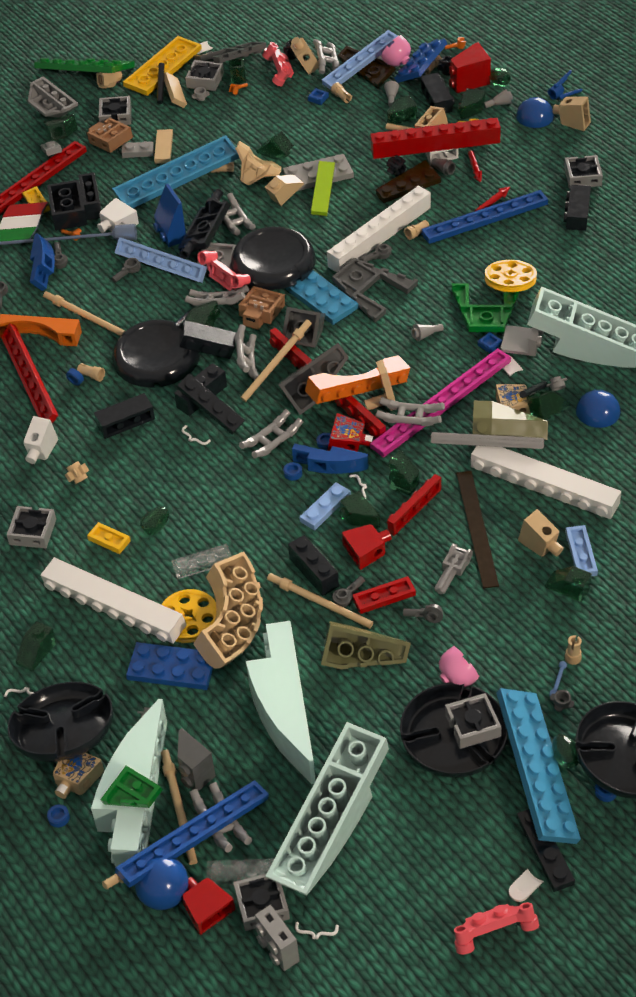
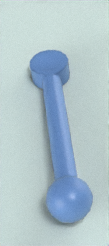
(562, 665)

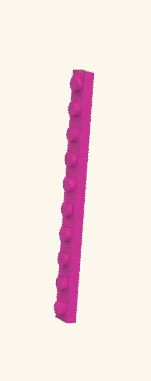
(449, 396)

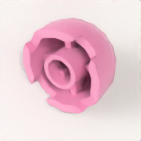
(397, 53)
(456, 668)

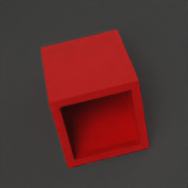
(470, 69)

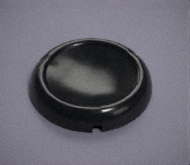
(274, 257)
(152, 355)
(61, 721)
(432, 740)
(608, 747)

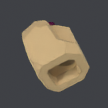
(108, 80)

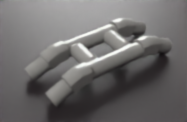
(329, 49)
(243, 219)
(222, 297)
(243, 362)
(402, 407)
(273, 427)
(218, 837)

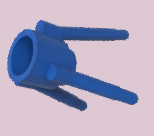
(557, 90)

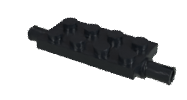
(204, 225)

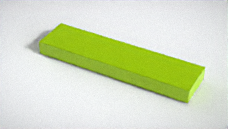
(323, 188)

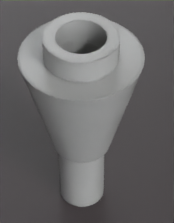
(391, 89)
(501, 99)
(422, 331)

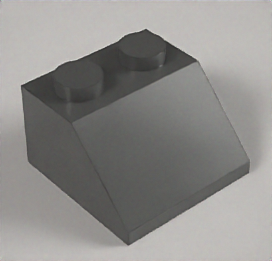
(296, 317)
(194, 762)

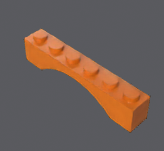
(61, 330)
(330, 387)

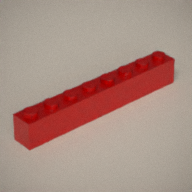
(435, 138)

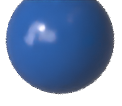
(535, 113)
(598, 409)
(163, 884)

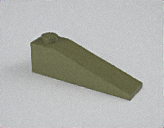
(501, 420)
(356, 647)

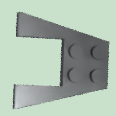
(227, 54)
(360, 275)

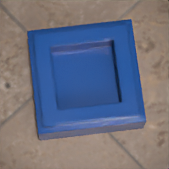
(318, 96)
(489, 342)

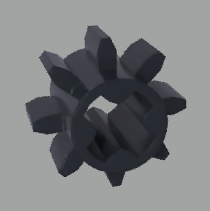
(288, 51)
(444, 65)
(396, 165)

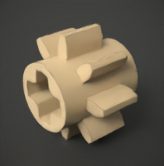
(77, 472)

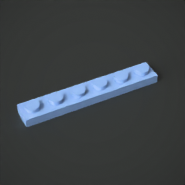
(359, 60)
(161, 259)

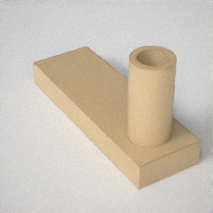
(373, 403)

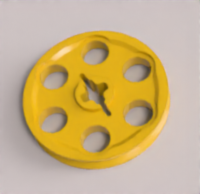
(514, 276)
(192, 608)

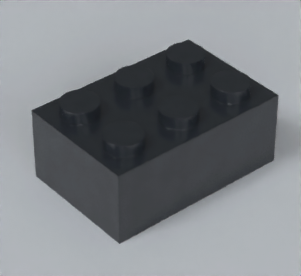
(67, 205)

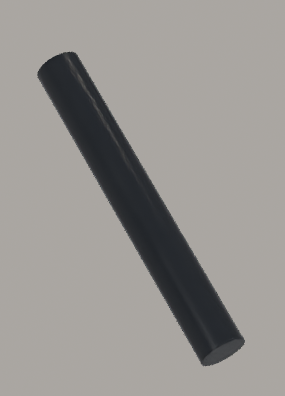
(160, 89)
(180, 321)
(533, 389)

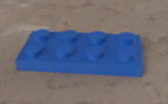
(420, 60)
(169, 666)

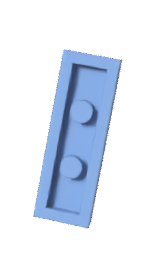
(324, 506)
(581, 549)

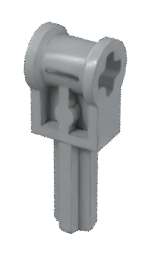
(453, 565)

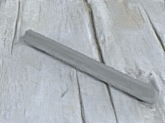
(487, 440)

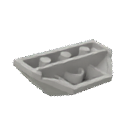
(50, 99)

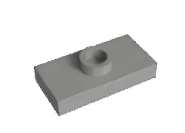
(51, 148)

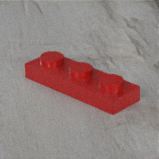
(384, 595)

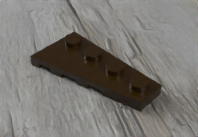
(375, 72)
(420, 175)

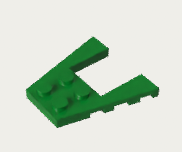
(484, 317)

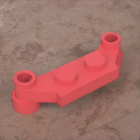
(281, 62)
(221, 273)
(492, 920)

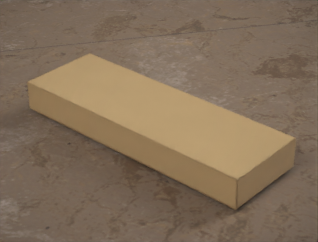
(174, 90)
(163, 146)

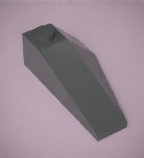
(294, 385)

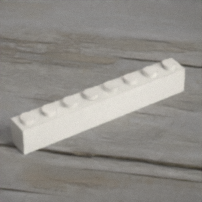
(379, 228)
(547, 479)
(113, 600)

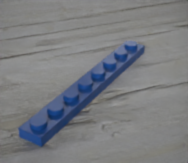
(484, 216)
(193, 832)

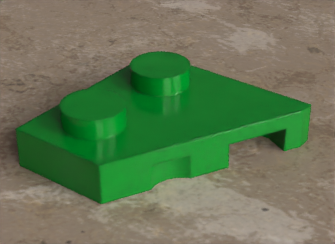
(131, 790)

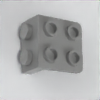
(521, 340)

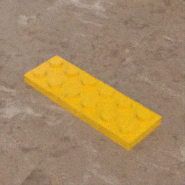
(173, 55)

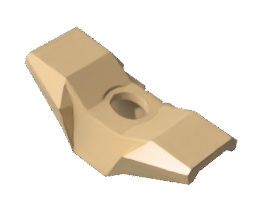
(253, 167)

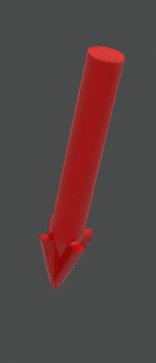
(478, 174)
(502, 193)

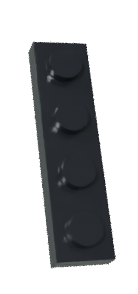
(210, 404)
(547, 854)

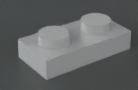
(137, 149)

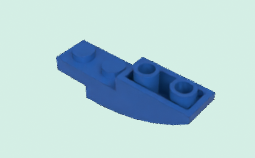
(43, 262)
(331, 462)

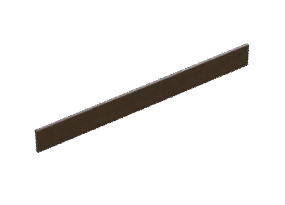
(477, 530)

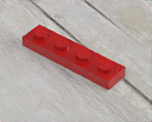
(414, 504)

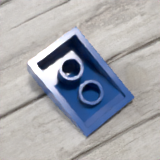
(169, 218)

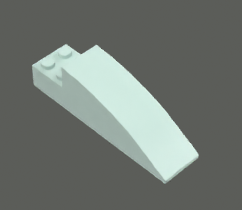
(584, 330)
(279, 697)
(142, 753)
(330, 810)

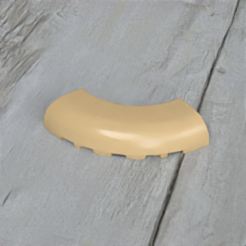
(237, 611)

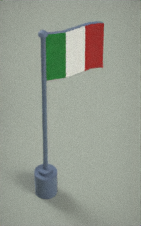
(22, 221)

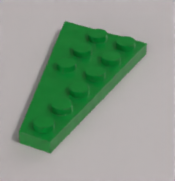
(87, 65)

